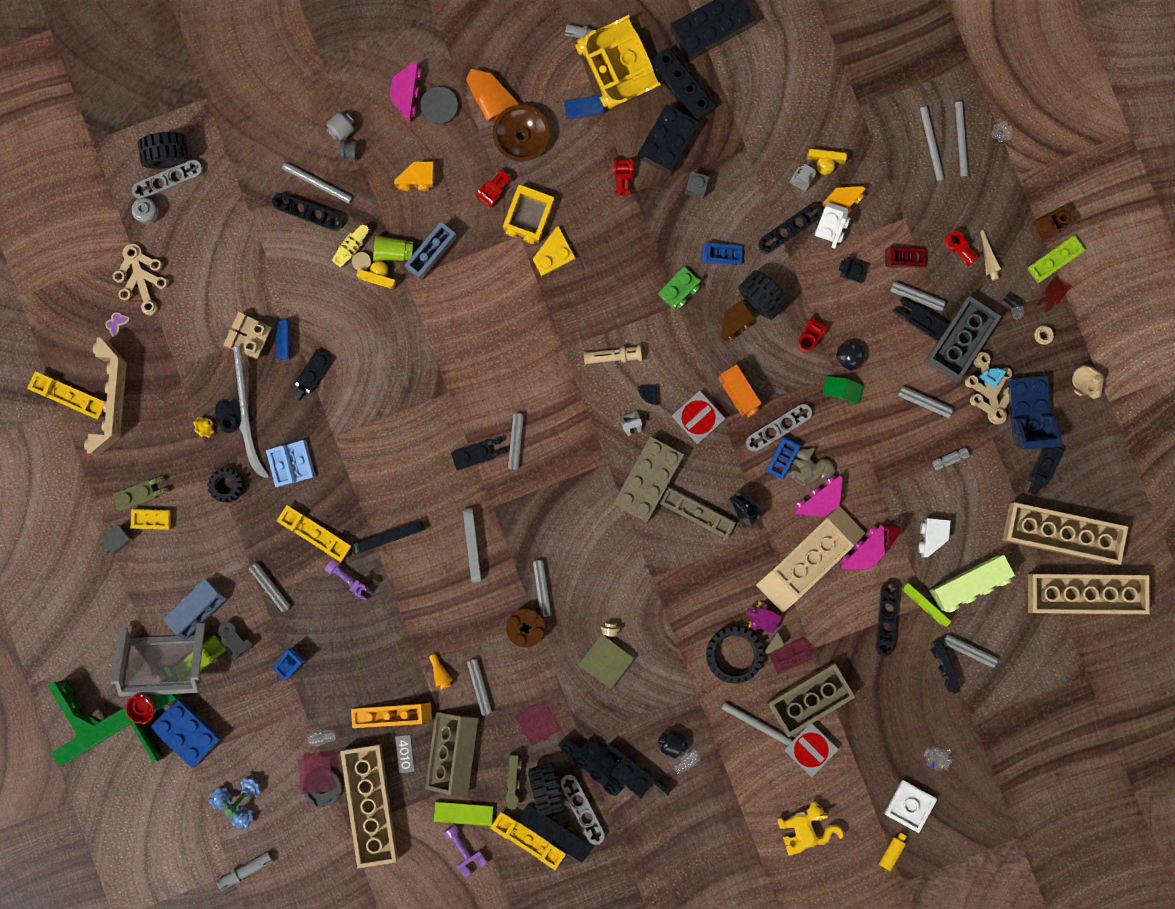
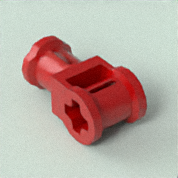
(623, 173)
(493, 189)
(961, 247)

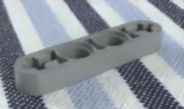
(168, 182)
(777, 426)
(472, 547)
(580, 810)

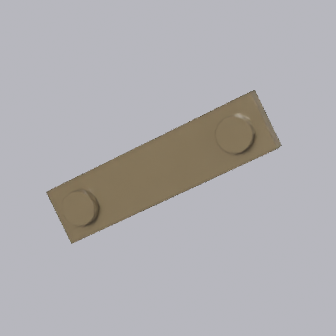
(697, 513)

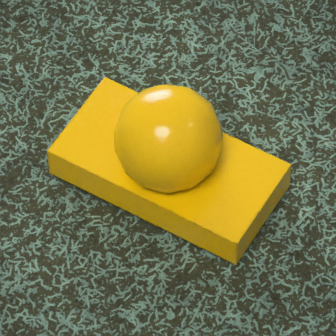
(826, 160)
(377, 275)

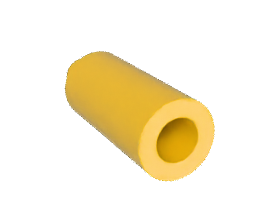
(893, 852)

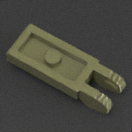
(139, 494)
(512, 781)

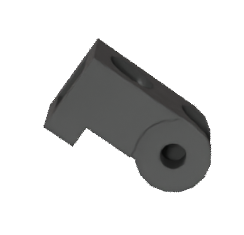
(231, 641)

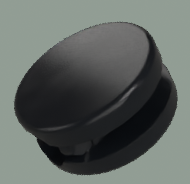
(745, 507)

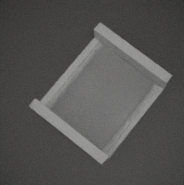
(157, 663)

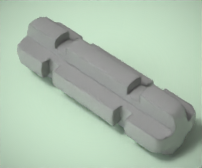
(950, 459)

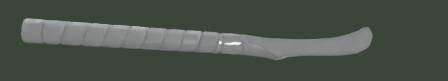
(245, 423)

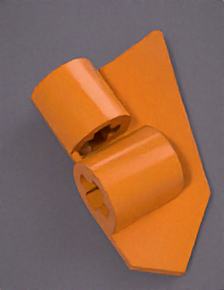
(489, 94)

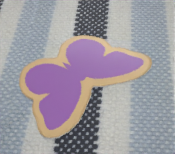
(116, 320)

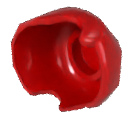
(140, 708)

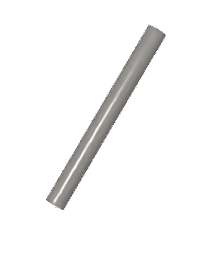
(961, 139)
(932, 144)
(316, 182)
(757, 724)

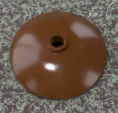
(520, 120)

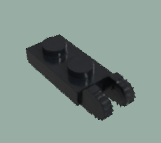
(922, 320)
(476, 454)
(945, 667)

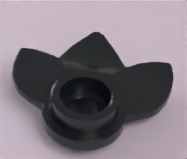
(230, 412)

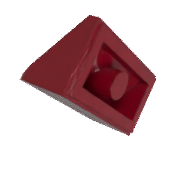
(890, 535)

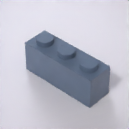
(430, 251)
(194, 609)

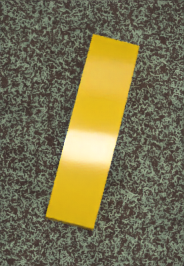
(66, 395)
(314, 533)
(528, 840)

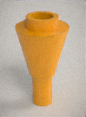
(441, 676)

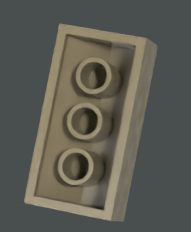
(451, 754)

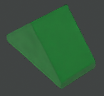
(842, 389)

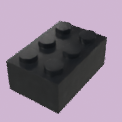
(668, 139)

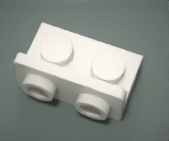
(832, 222)

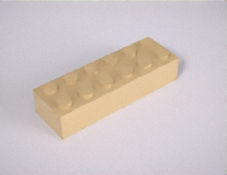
(1065, 533)
(1088, 594)
(369, 806)

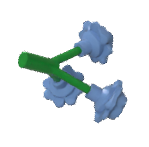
(240, 817)

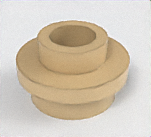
(1049, 332)
(610, 629)

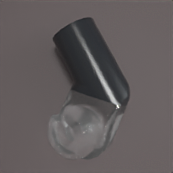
(1016, 306)

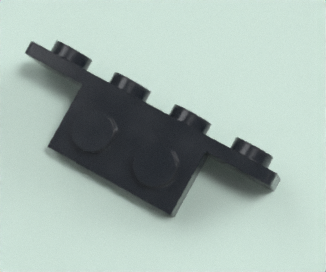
(595, 761)
(632, 776)
(556, 834)

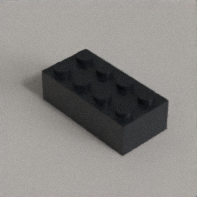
(711, 26)

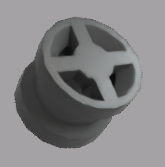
(348, 150)

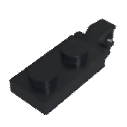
(312, 374)
(1044, 468)

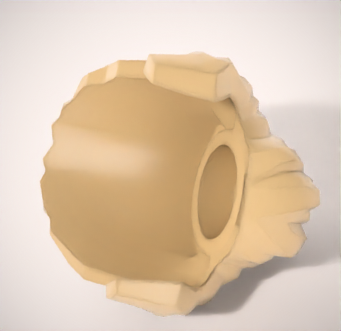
(1088, 381)

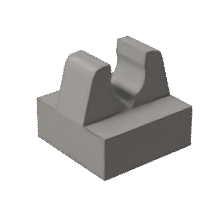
(630, 421)

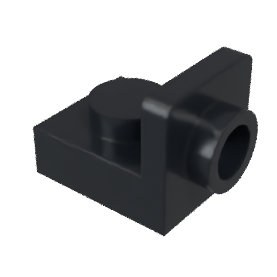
(852, 270)

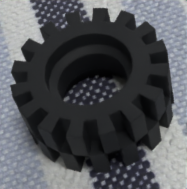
(233, 493)

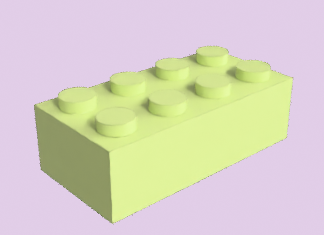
(972, 582)

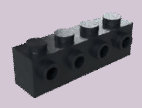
(682, 85)

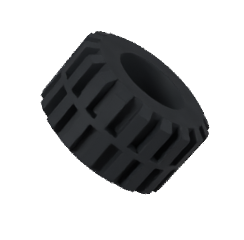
(163, 150)
(763, 294)
(546, 789)

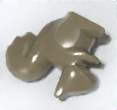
(809, 472)

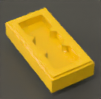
(150, 519)

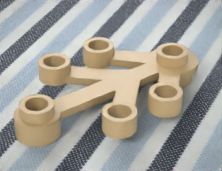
(139, 277)
(989, 391)

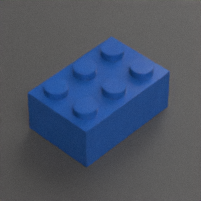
(186, 733)

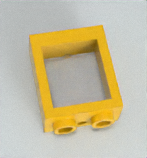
(528, 214)

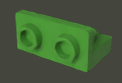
(679, 288)

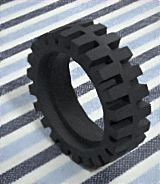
(757, 653)

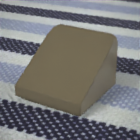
(774, 644)

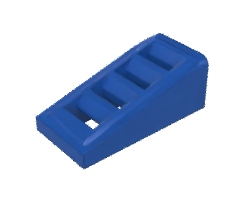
(706, 259)
(785, 440)

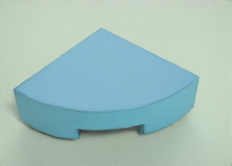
(992, 376)

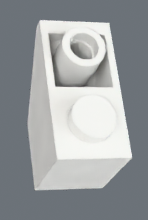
(935, 534)

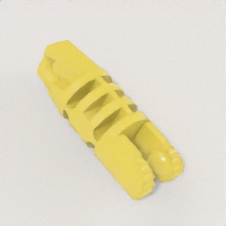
(350, 245)

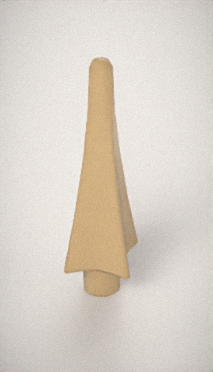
(991, 264)

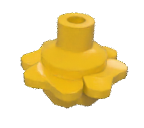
(204, 426)

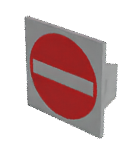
(698, 417)
(811, 750)

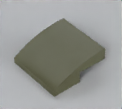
(606, 662)

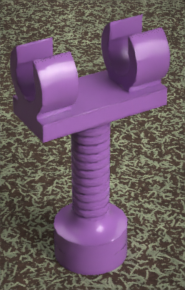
(356, 586)
(452, 833)

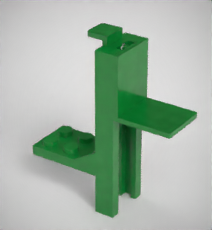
(92, 732)

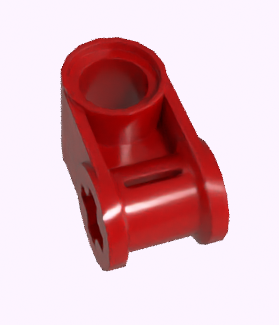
(813, 332)

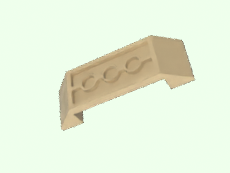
(111, 426)
(811, 559)

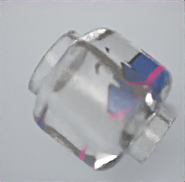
(938, 757)

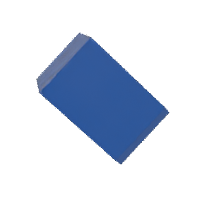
(289, 663)

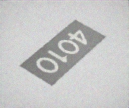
(404, 754)

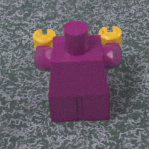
(762, 618)

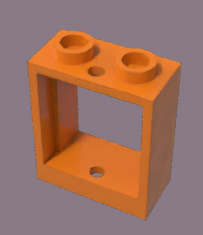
(740, 391)

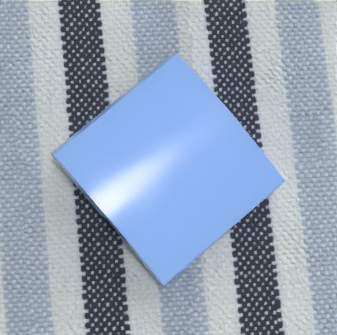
(290, 463)

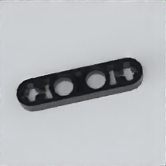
(308, 210)
(791, 230)
(387, 537)
(883, 618)

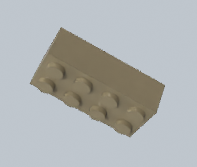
(648, 479)
(810, 700)

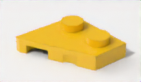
(553, 253)

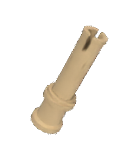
(622, 354)

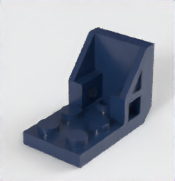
(1030, 413)

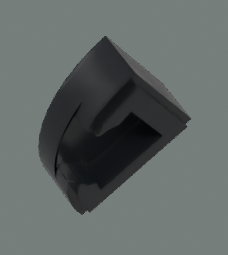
(649, 394)

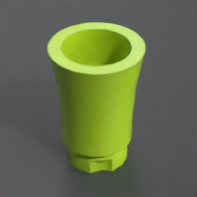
(391, 249)

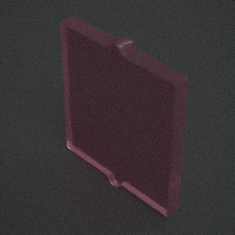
(537, 723)
(315, 775)

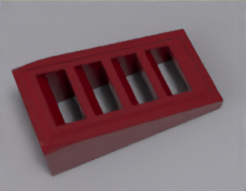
(893, 257)

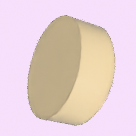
(361, 261)

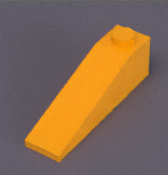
(391, 715)

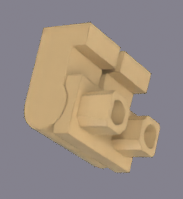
(255, 337)

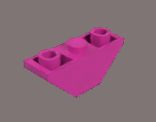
(404, 90)
(822, 500)
(866, 552)

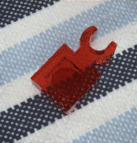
(1054, 293)

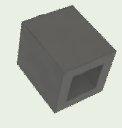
(696, 185)
(115, 539)

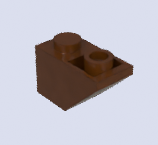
(1051, 224)
(734, 320)

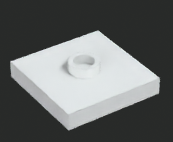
(910, 806)

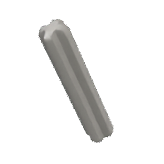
(918, 296)
(925, 402)
(515, 443)
(269, 587)
(541, 588)
(970, 651)
(479, 687)

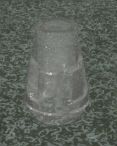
(320, 737)
(687, 761)

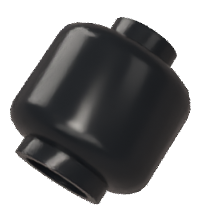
(672, 744)

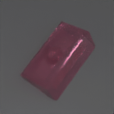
(790, 656)

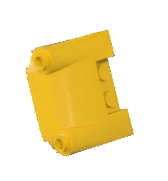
(618, 62)

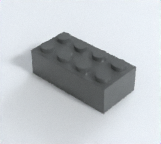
(962, 339)

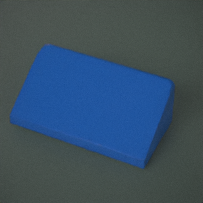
(583, 107)
(282, 339)

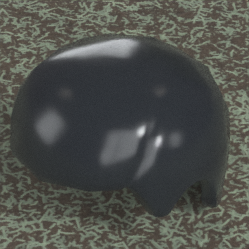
(851, 355)

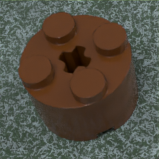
(520, 637)

